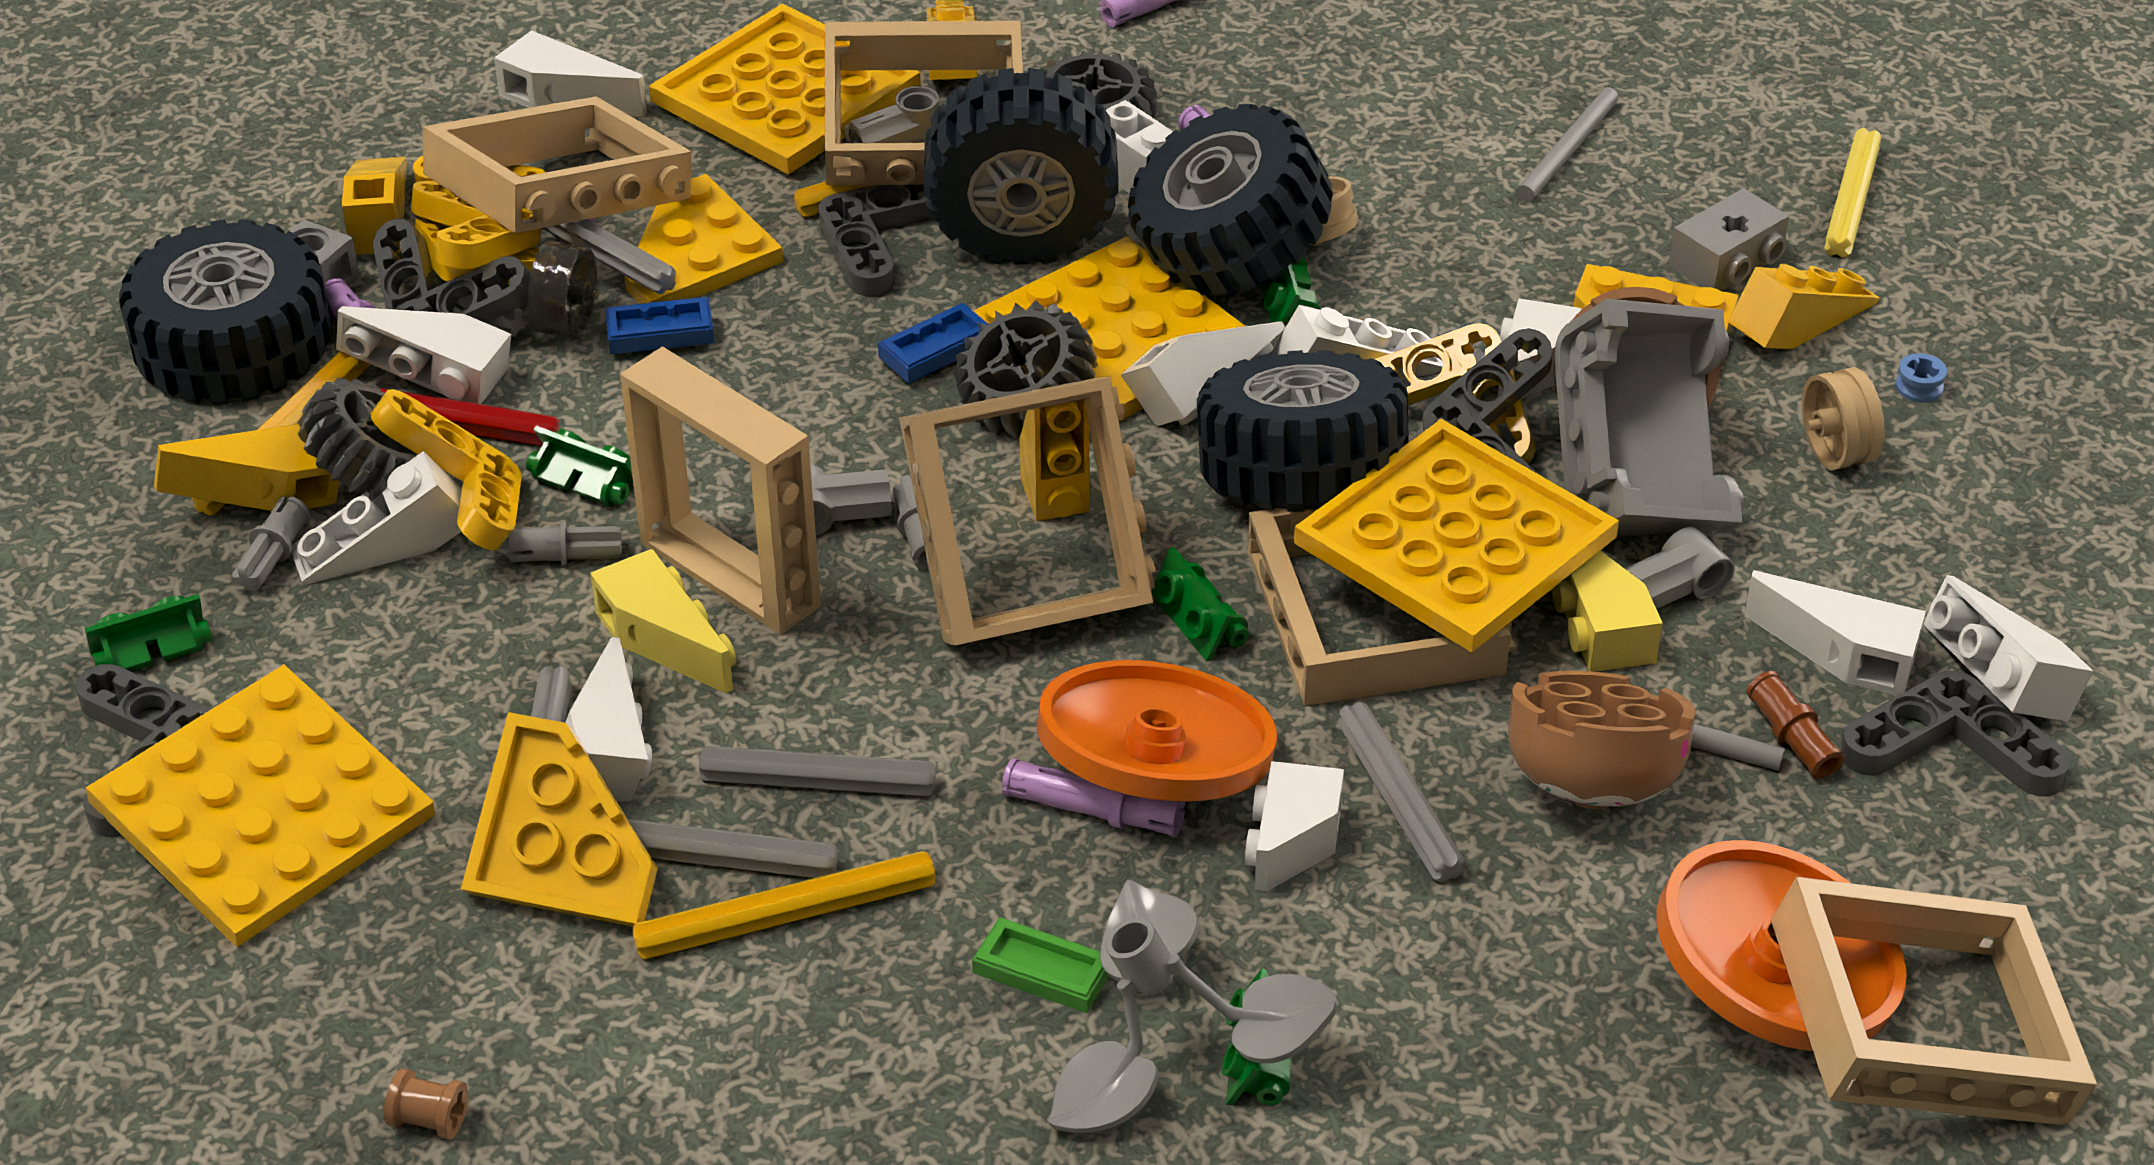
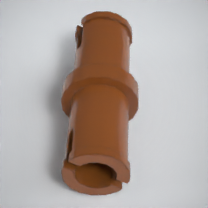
(1795, 725)

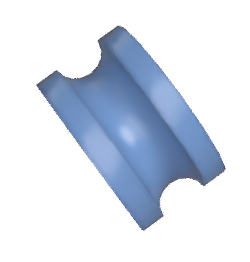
(1931, 373)

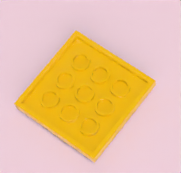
(768, 89)
(1122, 305)
(1456, 534)
(260, 804)

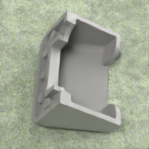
(1640, 416)

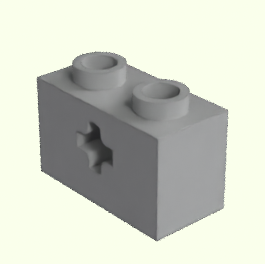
(1729, 241)

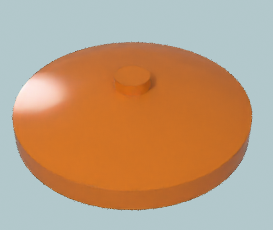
(1156, 730)
(1726, 951)

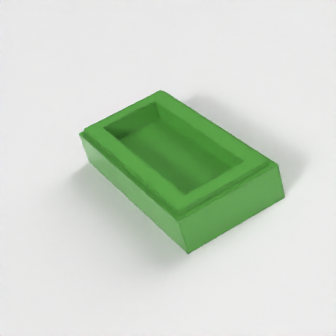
(1041, 964)

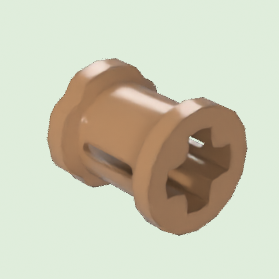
(425, 1103)

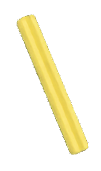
(1852, 193)

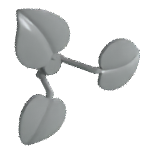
(1143, 952)

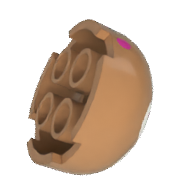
(1599, 737)

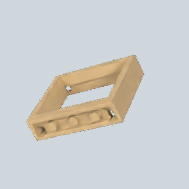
(902, 47)
(474, 153)
(1123, 513)
(783, 579)
(1355, 672)
(1862, 1070)

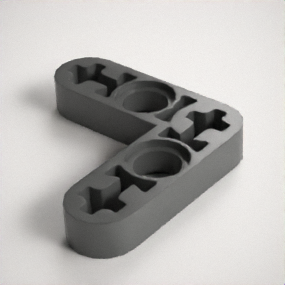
(865, 221)
(442, 299)
(1476, 415)
(135, 695)
(1944, 707)

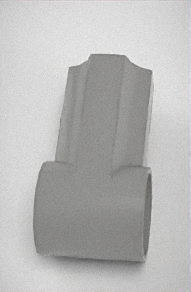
(899, 123)
(849, 496)
(1684, 567)

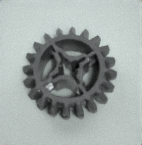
(1108, 79)
(1042, 339)
(346, 440)

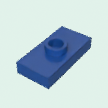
(659, 325)
(930, 343)

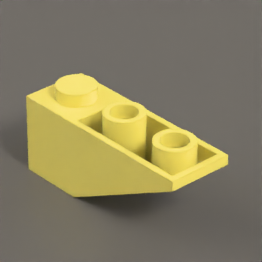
(1609, 615)
(658, 620)

